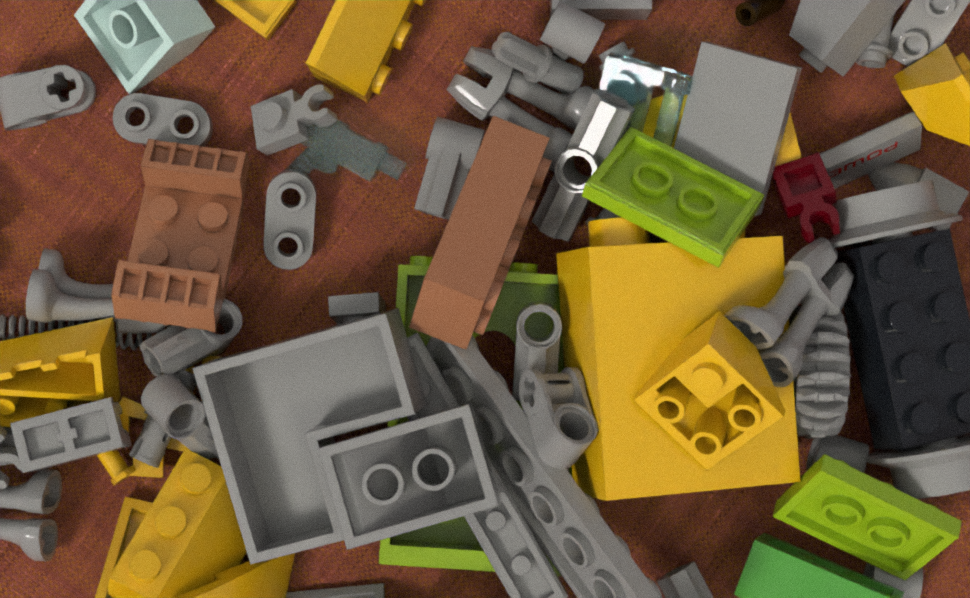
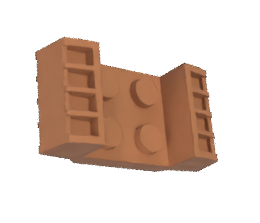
(183, 236)

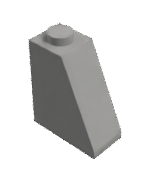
(839, 30)

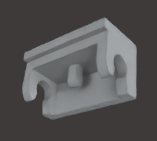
(69, 435)

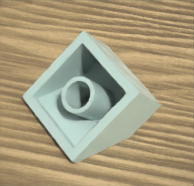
(143, 35)

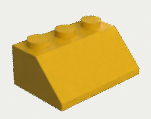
(358, 44)
(183, 536)

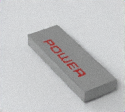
(873, 149)

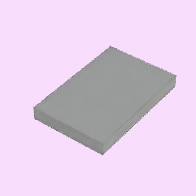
(737, 113)

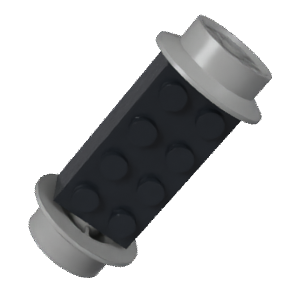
(909, 336)

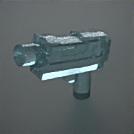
(347, 148)

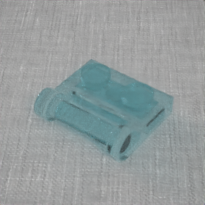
(635, 82)

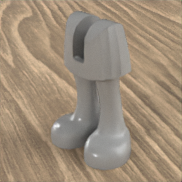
(505, 79)
(817, 286)
(61, 298)
(39, 495)

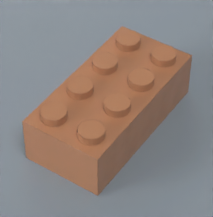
(482, 234)

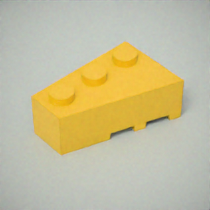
(57, 370)

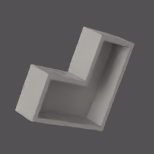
(287, 401)

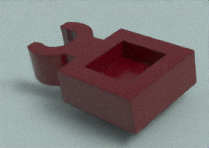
(807, 191)

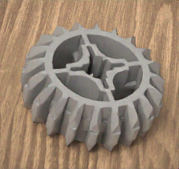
(824, 379)

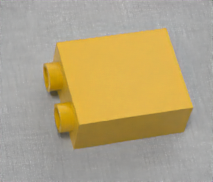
(621, 318)

